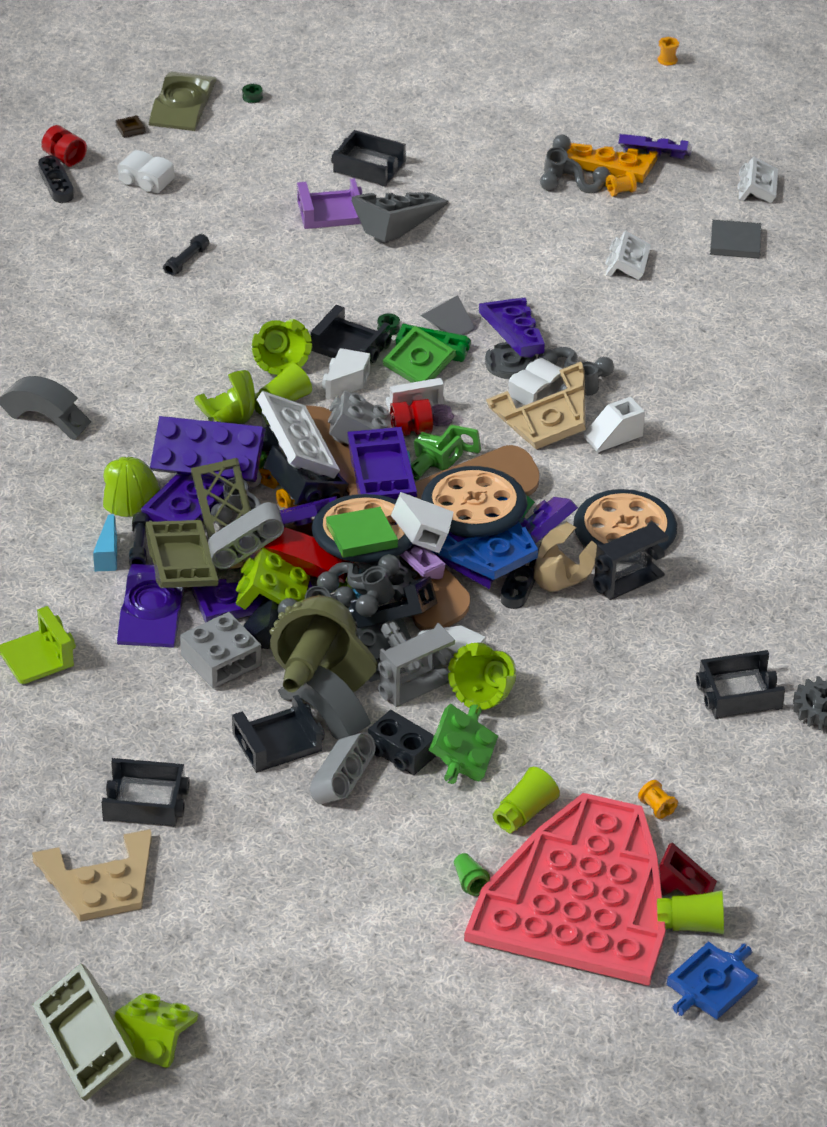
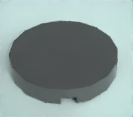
(505, 361)

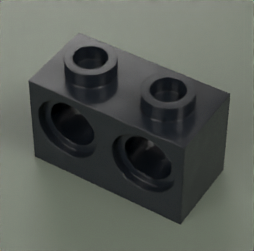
(402, 742)

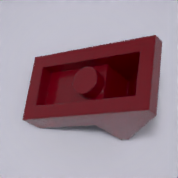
(681, 872)

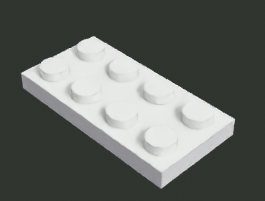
(298, 435)

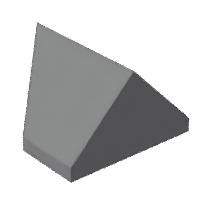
(450, 317)

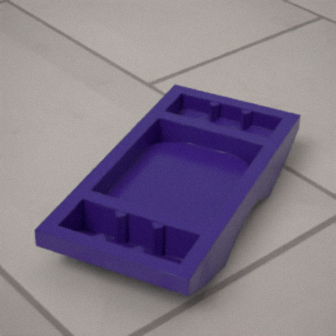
(381, 462)
(149, 612)

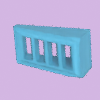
(106, 547)

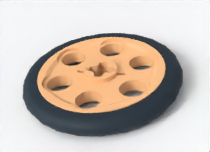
(477, 500)
(355, 503)
(623, 519)

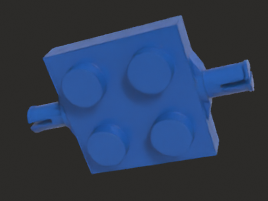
(712, 980)

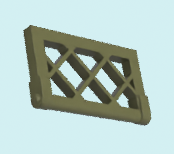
(202, 493)

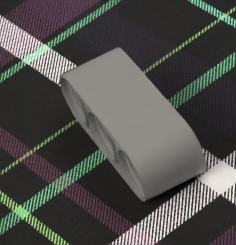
(245, 535)
(342, 768)

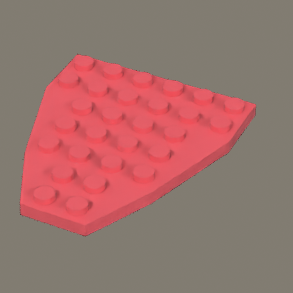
(579, 893)

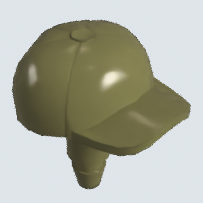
(324, 635)

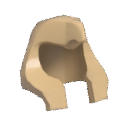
(554, 569)

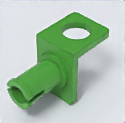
(441, 442)
(429, 456)

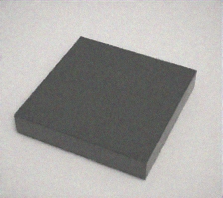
(735, 239)

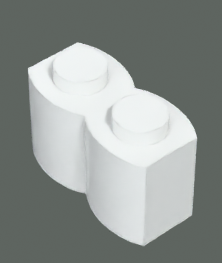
(146, 171)
(535, 382)

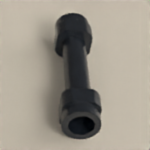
(174, 265)
(138, 553)

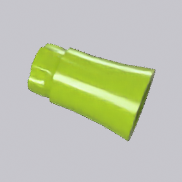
(289, 384)
(526, 799)
(693, 912)

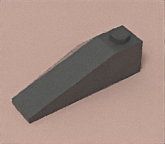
(395, 214)

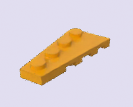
(616, 162)

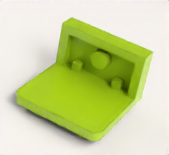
(271, 577)
(40, 651)
(155, 1027)

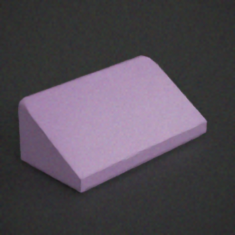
(424, 561)

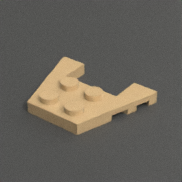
(549, 417)
(102, 887)

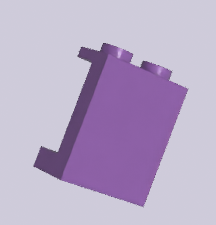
(327, 208)

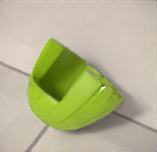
(280, 345)
(235, 405)
(128, 486)
(481, 675)

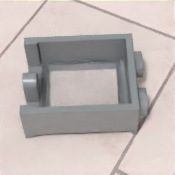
(415, 666)

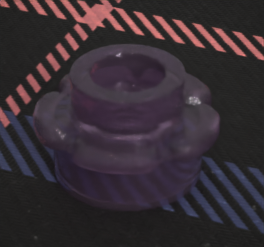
(442, 415)

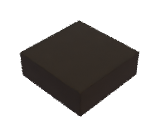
(130, 126)

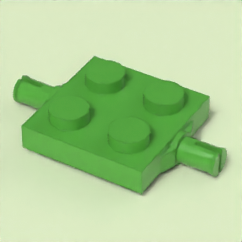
(463, 743)

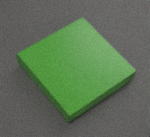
(419, 356)
(361, 532)

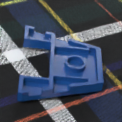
(492, 554)

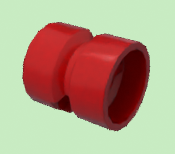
(64, 145)
(412, 417)

